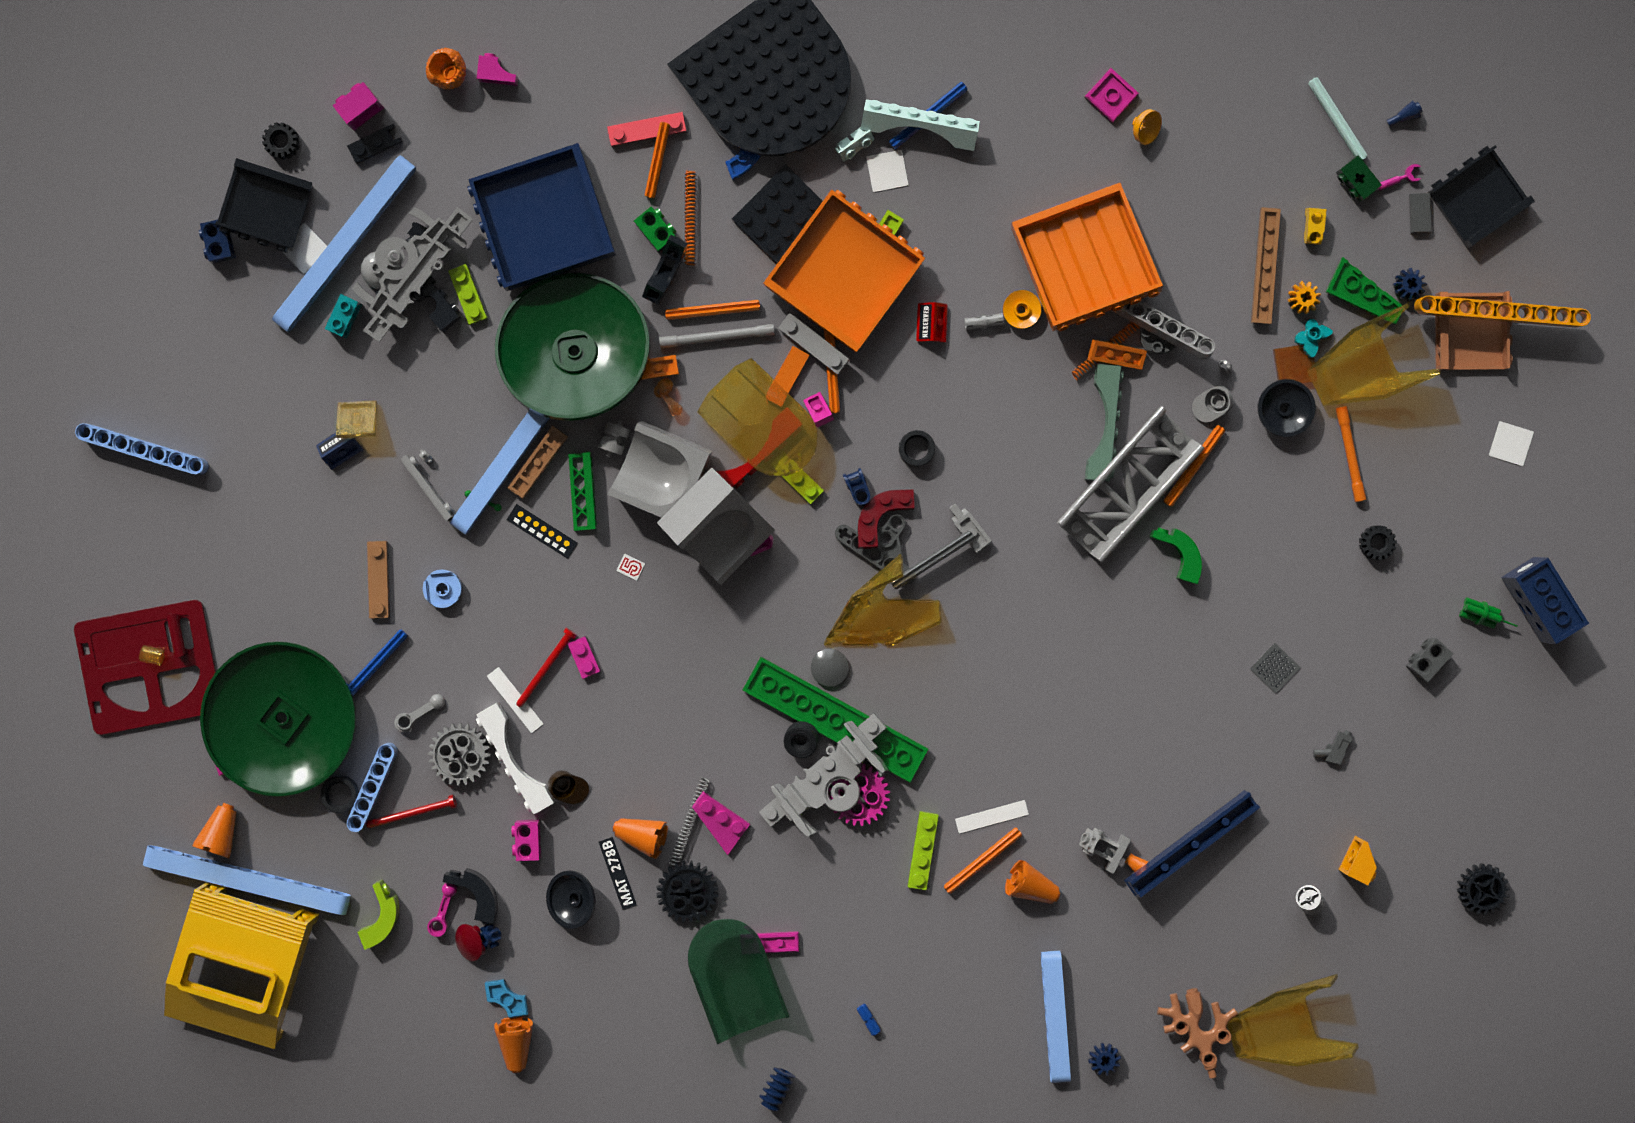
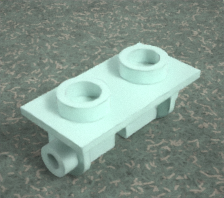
(848, 149)

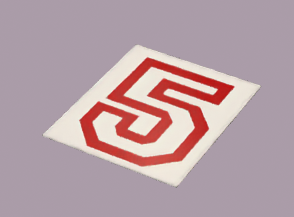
(630, 567)

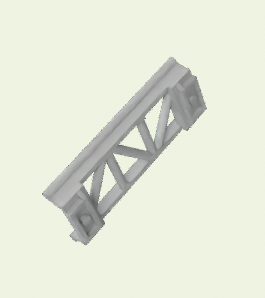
(1176, 443)

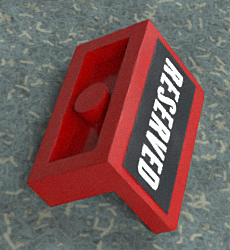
(931, 322)

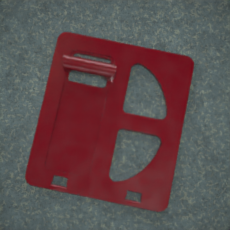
(115, 654)

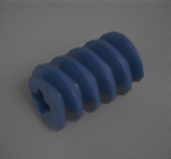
(777, 1089)

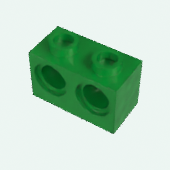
(652, 232)

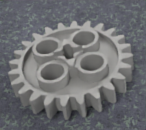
(443, 762)

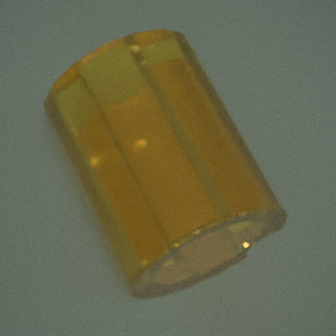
(152, 655)

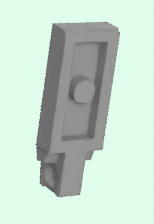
(966, 522)

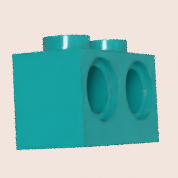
(343, 316)

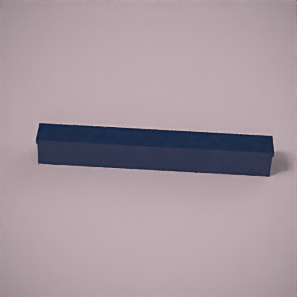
(1191, 844)

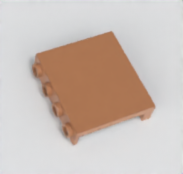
(1473, 342)

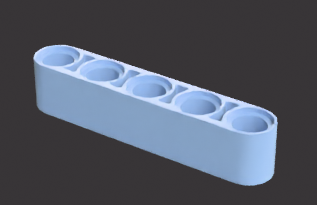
(365, 794)

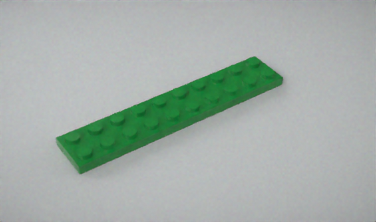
(829, 714)

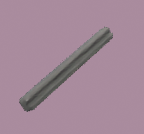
(933, 559)

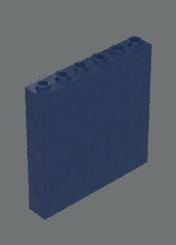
(541, 217)

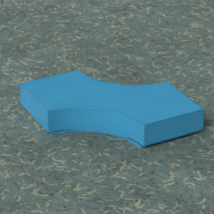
(513, 1003)

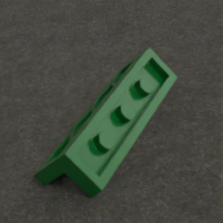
(589, 491)

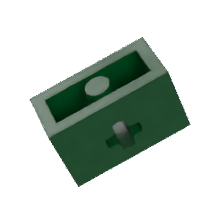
(1367, 184)

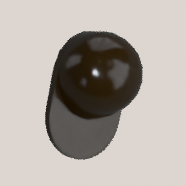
(568, 787)

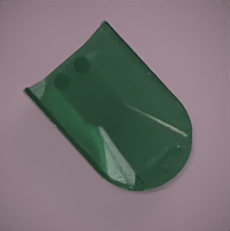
(734, 979)

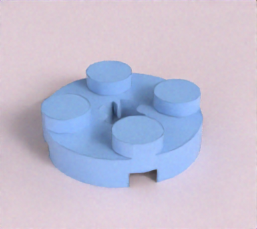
(436, 597)

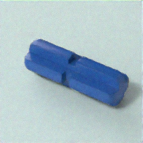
(867, 1017)

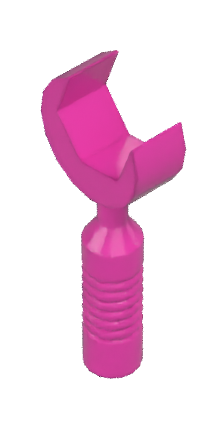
(1397, 179)

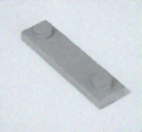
(814, 343)
(412, 466)

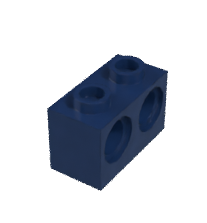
(212, 243)

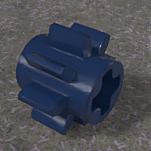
(490, 936)

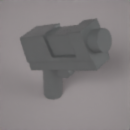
(1335, 752)

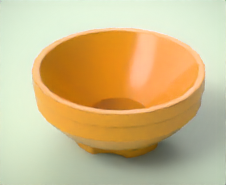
(1150, 128)

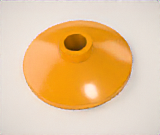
(1029, 302)

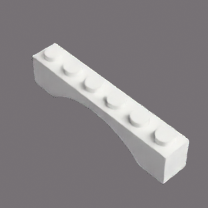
(534, 792)

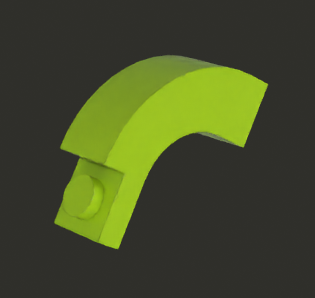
(387, 920)

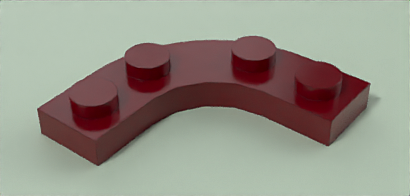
(875, 509)

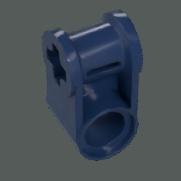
(857, 485)

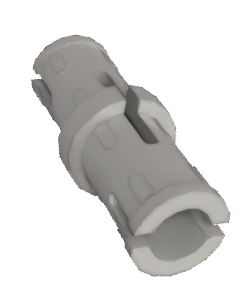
(983, 321)

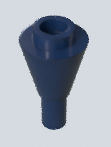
(1409, 112)

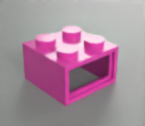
(358, 106)

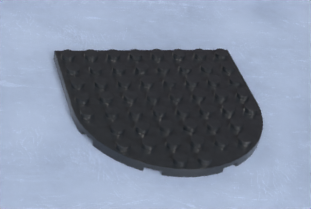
(769, 77)

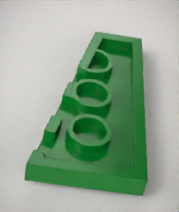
(1356, 289)

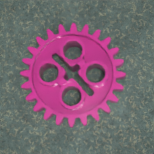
(873, 784)

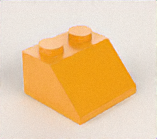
(1359, 862)

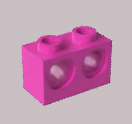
(532, 840)

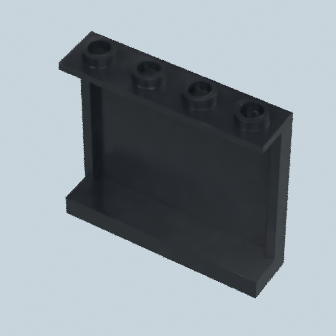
(1479, 197)
(264, 205)

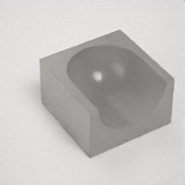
(658, 469)
(716, 526)

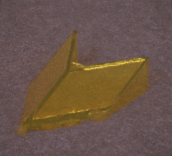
(875, 619)

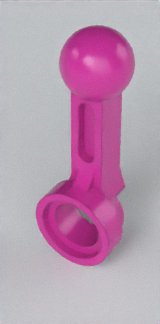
(448, 891)

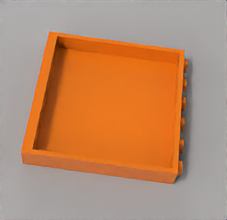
(844, 270)

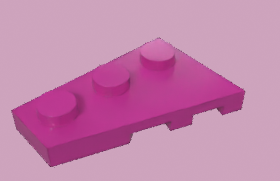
(721, 821)

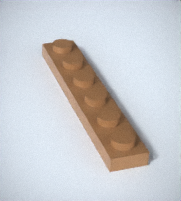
(1265, 265)

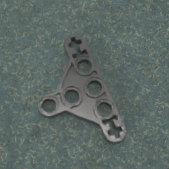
(888, 551)

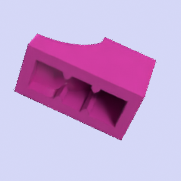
(490, 71)

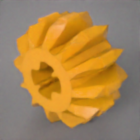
(1297, 300)

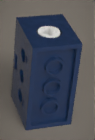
(1545, 600)

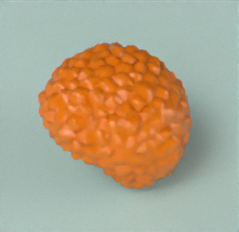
(446, 69)

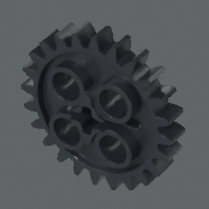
(685, 874)

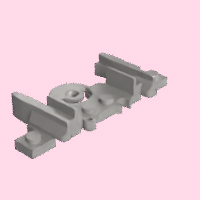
(423, 254)
(814, 789)

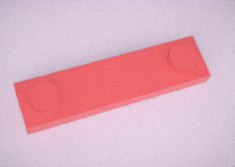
(645, 129)

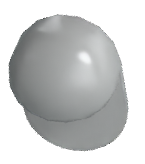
(1212, 404)

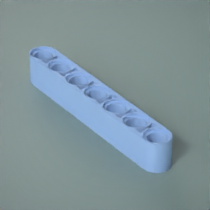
(133, 448)
(1055, 1016)

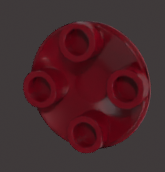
(469, 942)

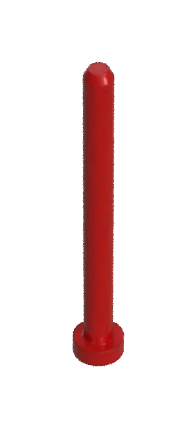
(546, 666)
(450, 802)

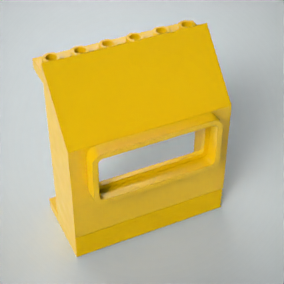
(244, 938)

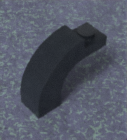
(666, 270)
(481, 888)

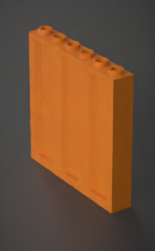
(1087, 257)

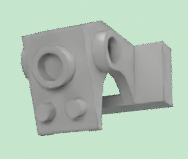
(1113, 850)

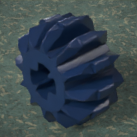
(1416, 282)
(1099, 1064)

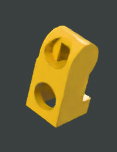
(1314, 225)

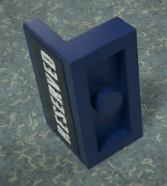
(338, 450)

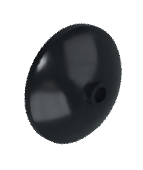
(1299, 406)
(563, 899)

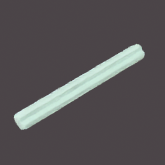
(1337, 118)

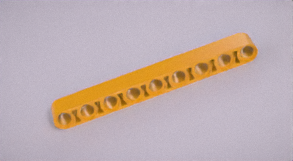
(1511, 310)

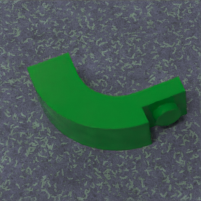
(1189, 553)

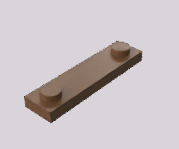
(537, 462)
(378, 579)

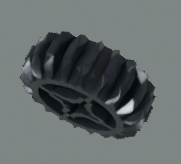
(1487, 882)

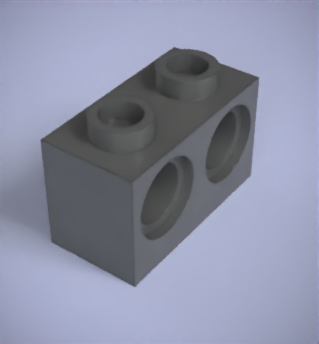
(1432, 663)

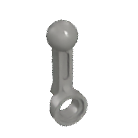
(436, 702)

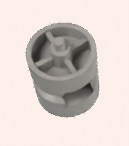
(614, 438)
(1310, 900)

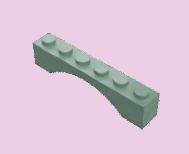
(1107, 383)

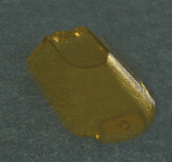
(761, 420)

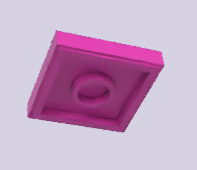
(1111, 95)

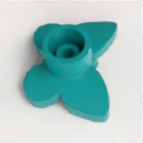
(1312, 336)

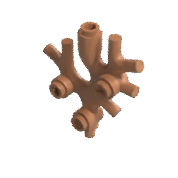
(1197, 1038)

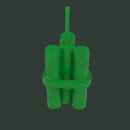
(1481, 613)

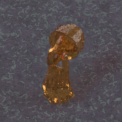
(665, 386)

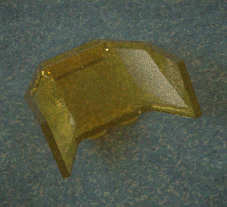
(1283, 1030)

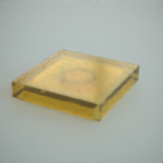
(356, 419)

